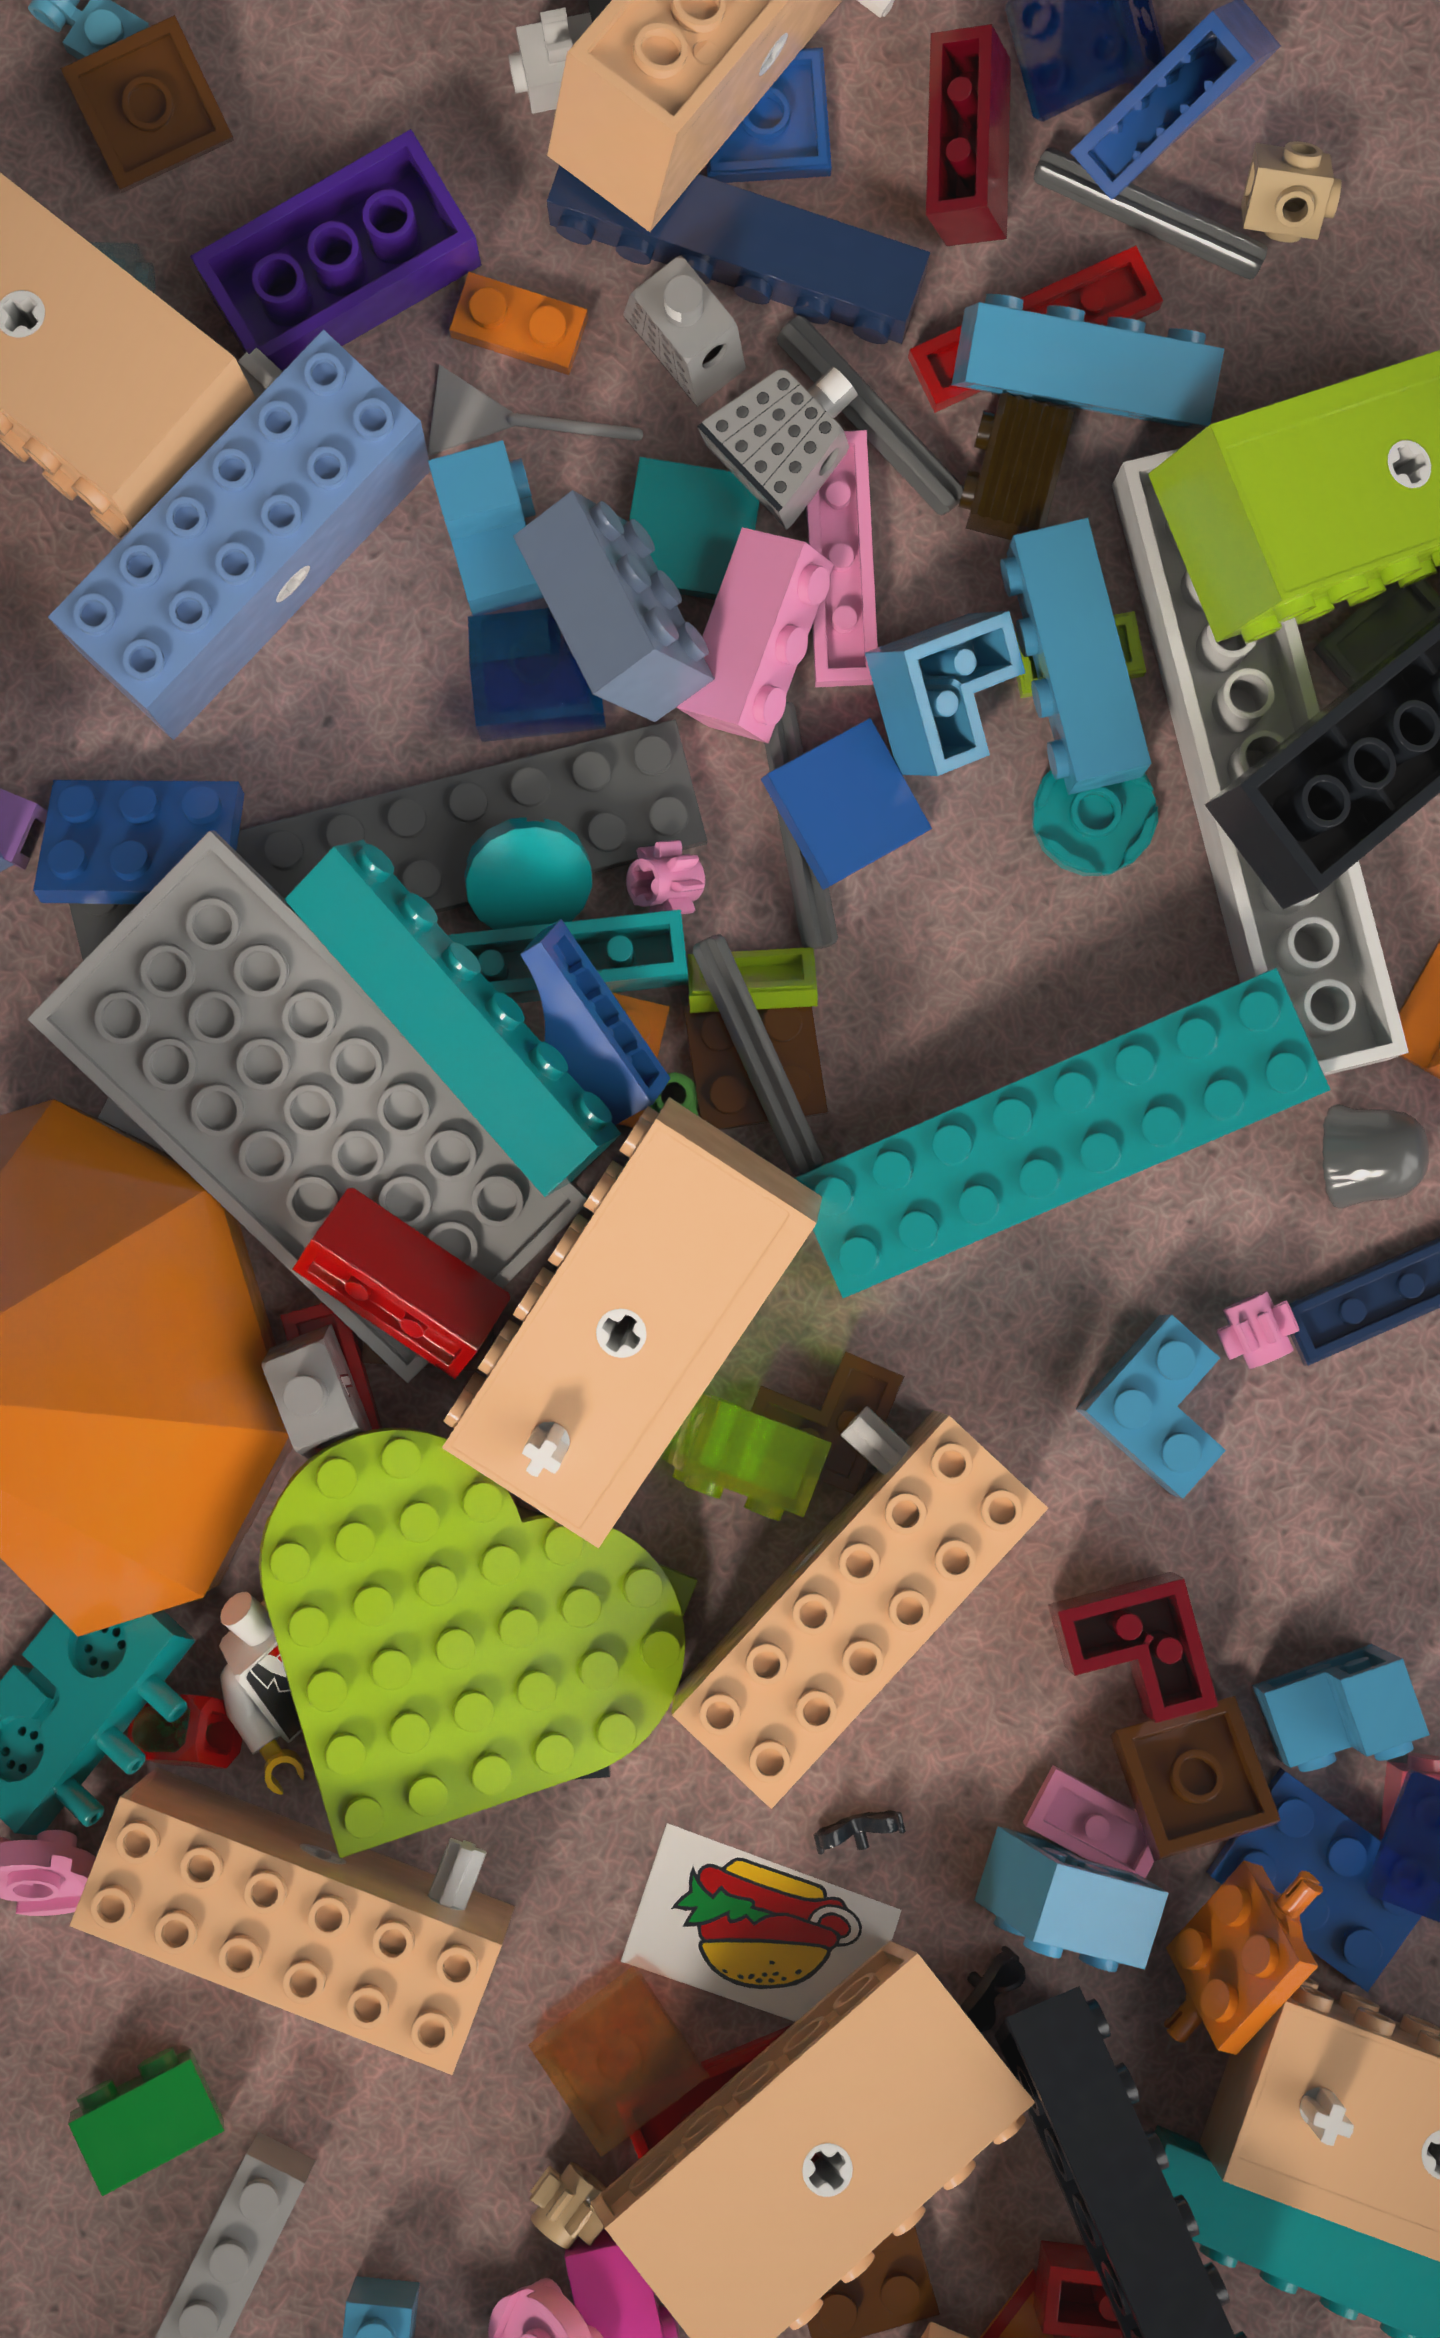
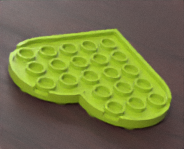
(449, 1641)

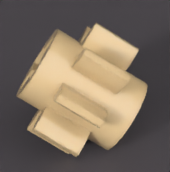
(565, 2205)

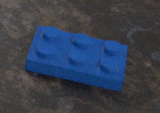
(126, 835)
(1343, 1922)

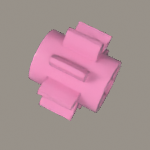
(665, 878)
(1258, 1330)

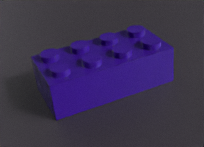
(340, 254)

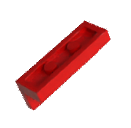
(402, 1282)

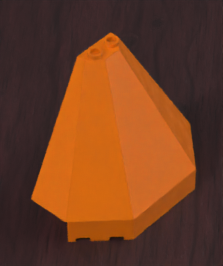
(125, 1373)

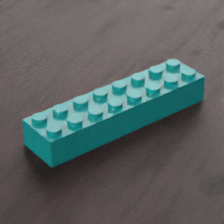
(1063, 1132)

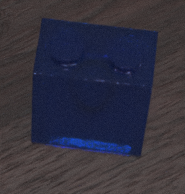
(527, 678)

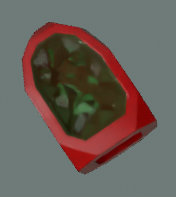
(197, 1739)

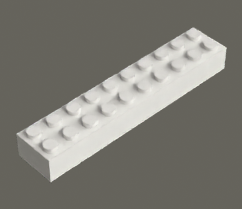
(1228, 713)

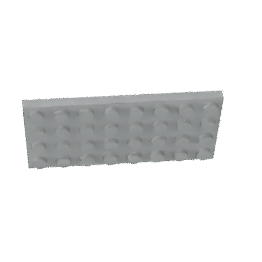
(286, 1081)

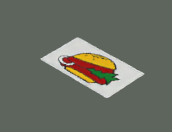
(751, 1926)

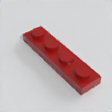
(1107, 289)

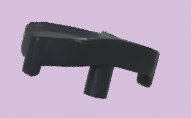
(858, 1825)
(1002, 1976)

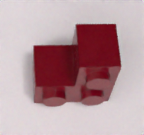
(1151, 1629)

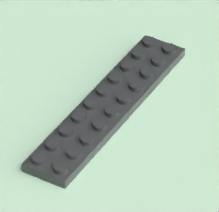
(607, 791)

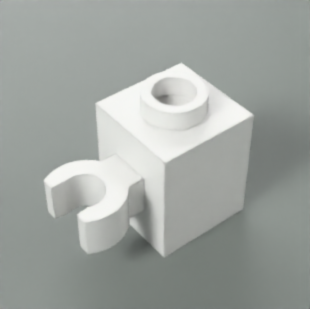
(543, 55)

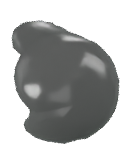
(1372, 1155)

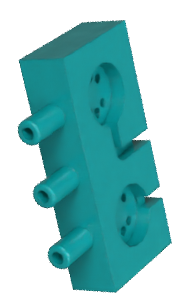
(75, 1710)

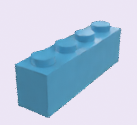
(1088, 364)
(1076, 657)

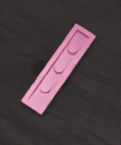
(842, 533)

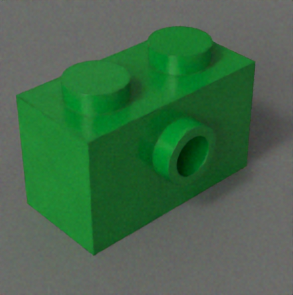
(145, 2119)

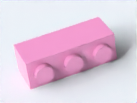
(759, 633)

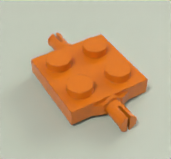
(1242, 1957)

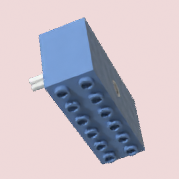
(246, 532)

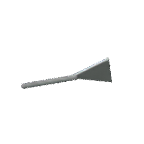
(467, 414)

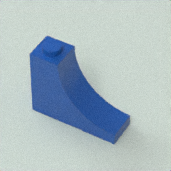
(1175, 96)
(591, 1027)

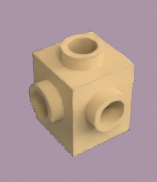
(1289, 191)

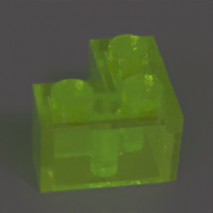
(748, 1454)

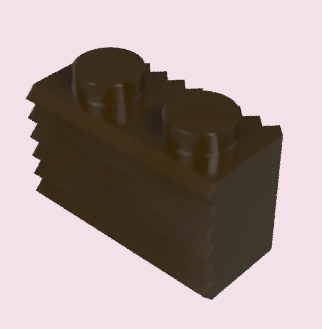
(1019, 466)

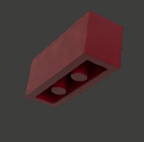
(968, 135)

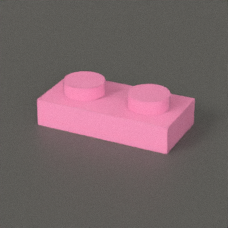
(1089, 1823)

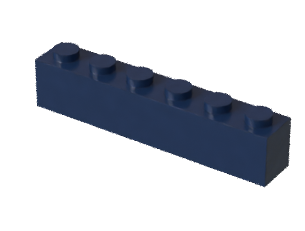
(761, 251)

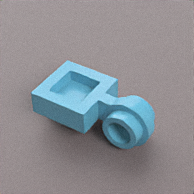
(93, 28)

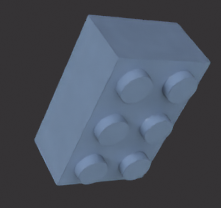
(615, 606)

